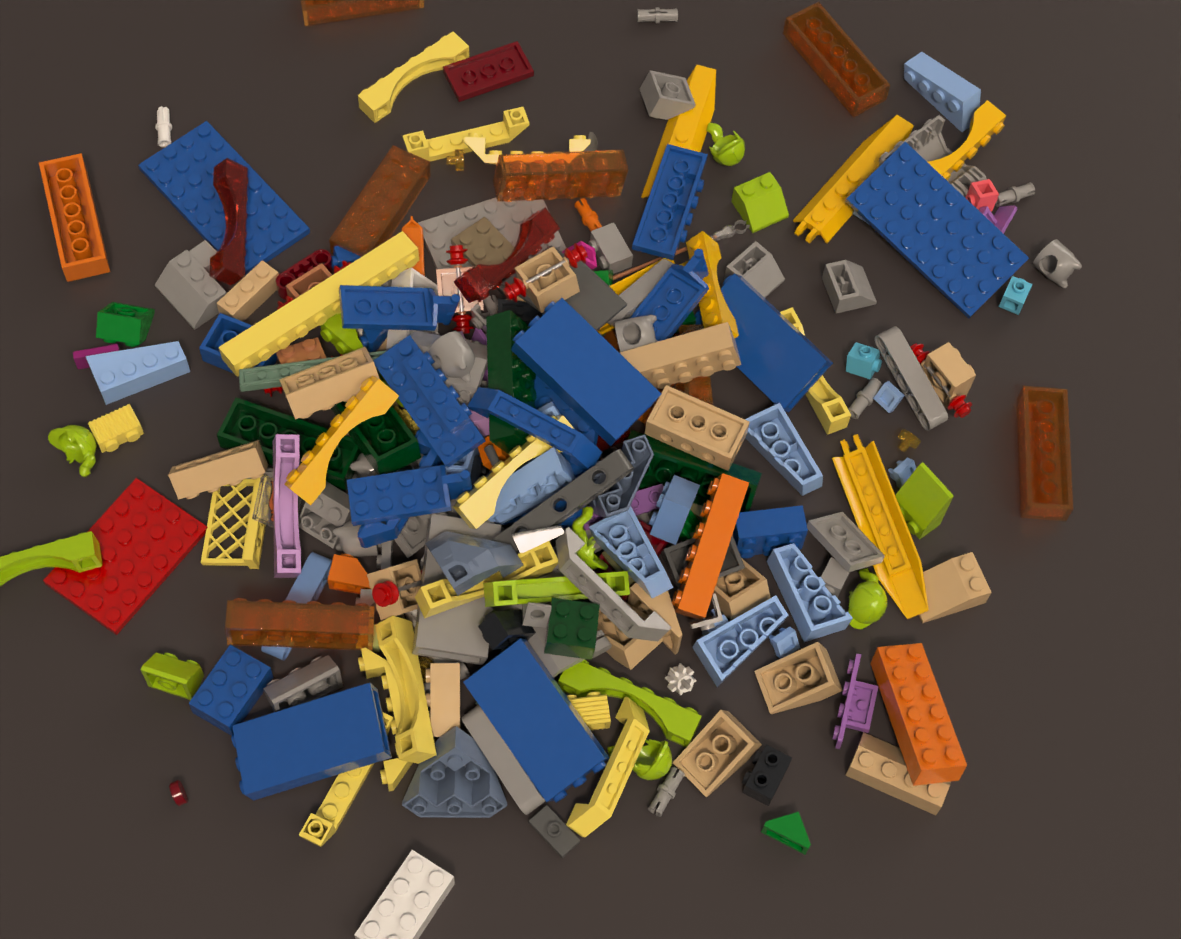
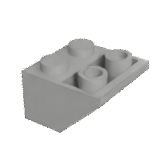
(757, 268)
(847, 286)
(325, 514)

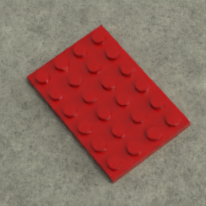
(139, 546)

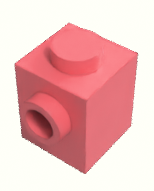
(982, 194)

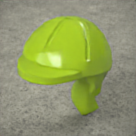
(727, 149)
(77, 445)
(586, 553)
(867, 601)
(652, 761)

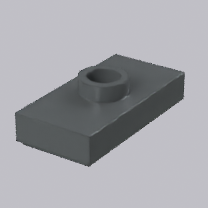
(554, 831)

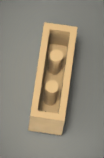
(249, 292)
(443, 696)

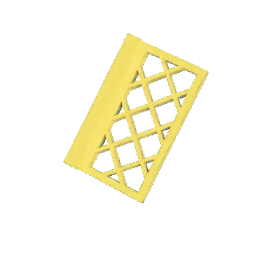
(254, 530)

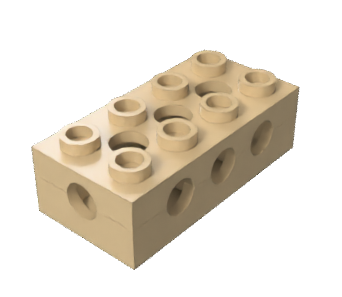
(697, 427)

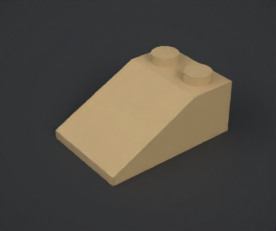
(954, 587)
(741, 591)
(664, 608)
(624, 649)
(798, 679)
(717, 752)

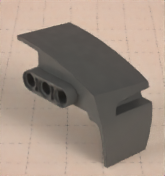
(594, 302)

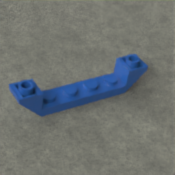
(370, 338)
(537, 424)
(378, 533)

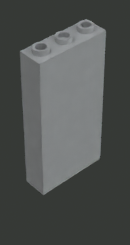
(454, 632)

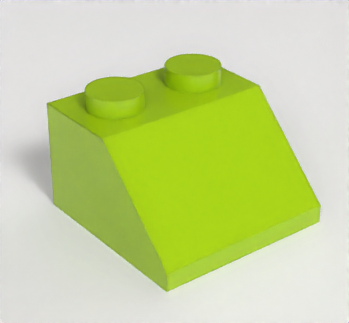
(760, 202)
(173, 675)

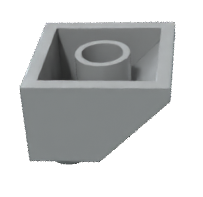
(666, 95)

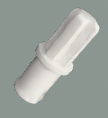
(163, 126)

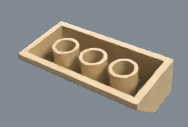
(328, 383)
(884, 769)

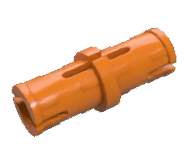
(588, 216)

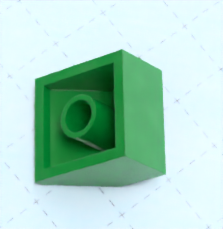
(124, 323)

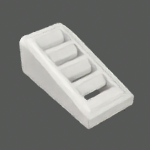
(533, 538)

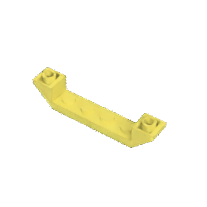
(495, 134)
(477, 145)
(377, 666)
(338, 800)
(590, 816)

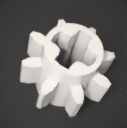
(680, 679)

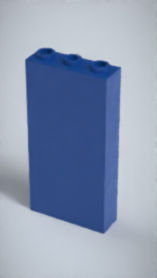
(770, 346)
(585, 371)
(537, 721)
(310, 742)

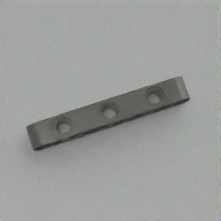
(576, 494)

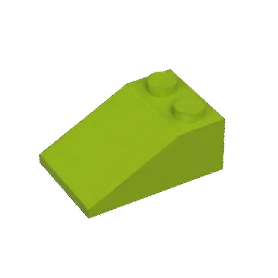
(923, 501)

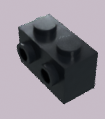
(504, 628)
(767, 774)

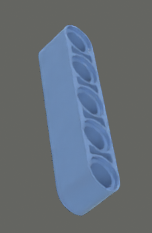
(305, 589)

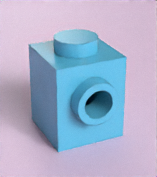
(1015, 295)
(863, 360)

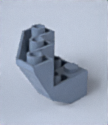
(620, 496)
(471, 559)
(455, 781)

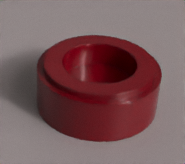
(178, 793)

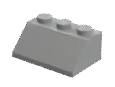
(190, 289)
(304, 684)

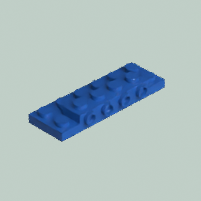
(671, 202)
(429, 400)

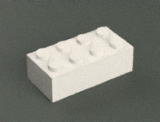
(407, 901)

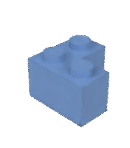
(674, 508)

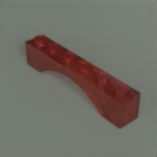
(231, 185)
(481, 278)

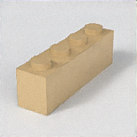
(218, 470)

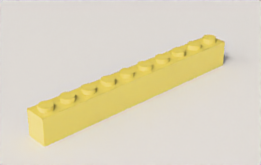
(317, 304)

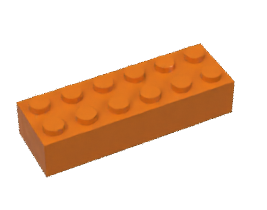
(74, 217)
(710, 546)
(918, 714)

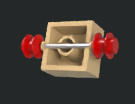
(547, 277)
(948, 376)
(396, 588)

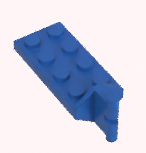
(675, 296)
(394, 308)
(405, 494)

